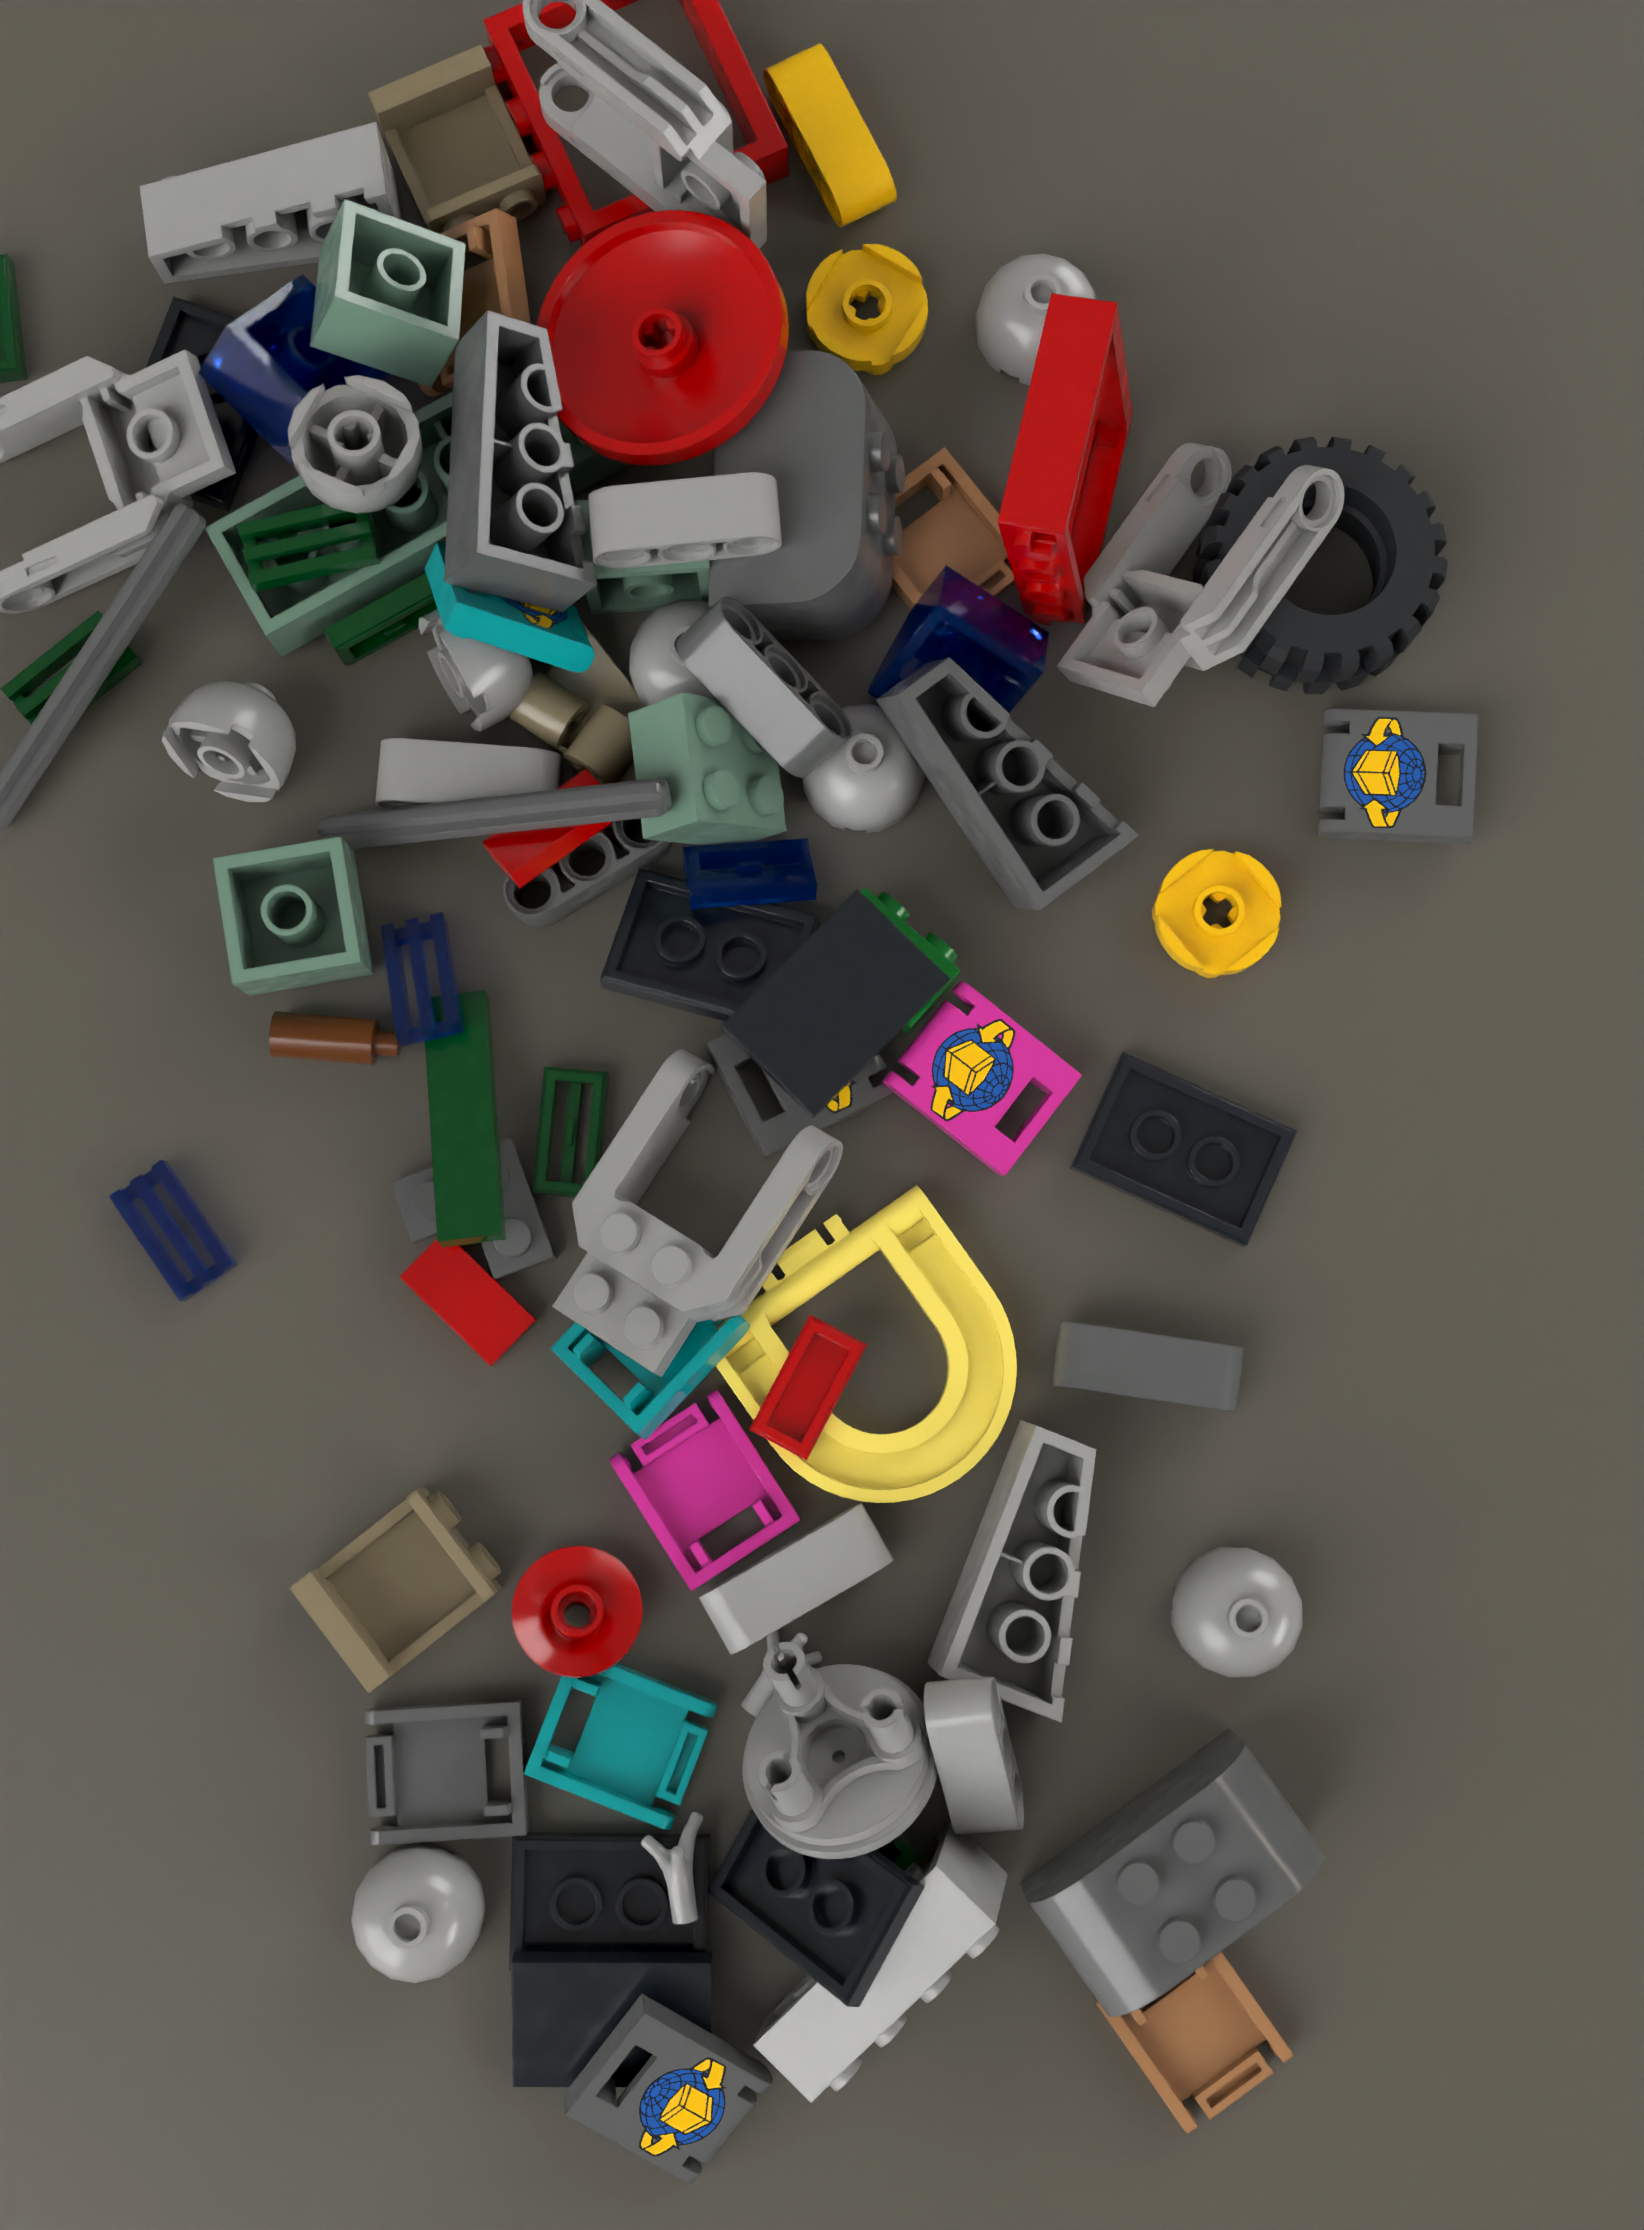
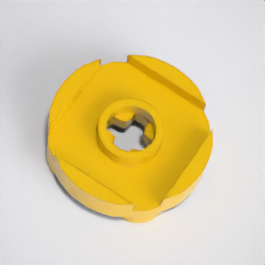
(902, 302)
(1220, 876)

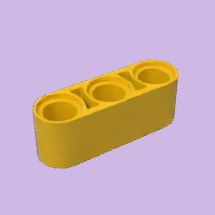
(830, 135)

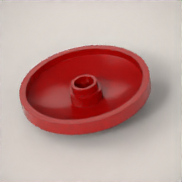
(664, 336)

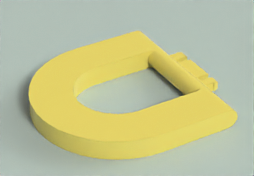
(957, 1304)

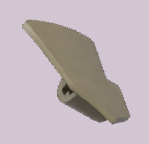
(584, 716)

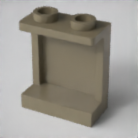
(457, 143)
(398, 1587)

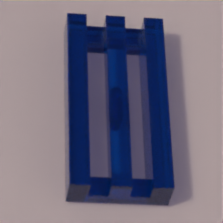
(750, 881)
(414, 935)
(142, 1187)

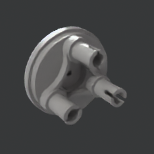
(837, 1757)

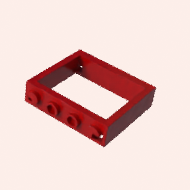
(728, 63)
(1067, 457)

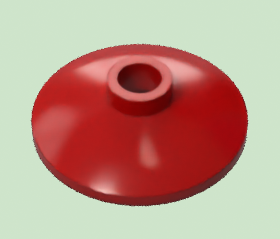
(569, 1579)

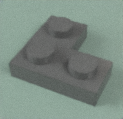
(526, 1235)

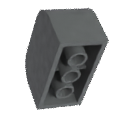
(835, 504)
(1174, 1876)

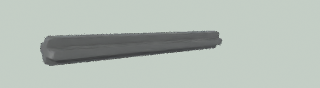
(97, 658)
(500, 814)

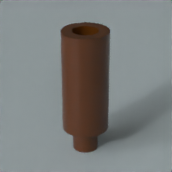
(330, 1038)

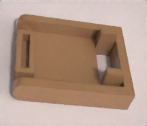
(490, 286)
(953, 533)
(1201, 2041)

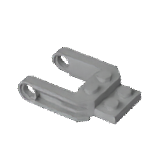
(646, 118)
(153, 449)
(1156, 623)
(645, 1280)

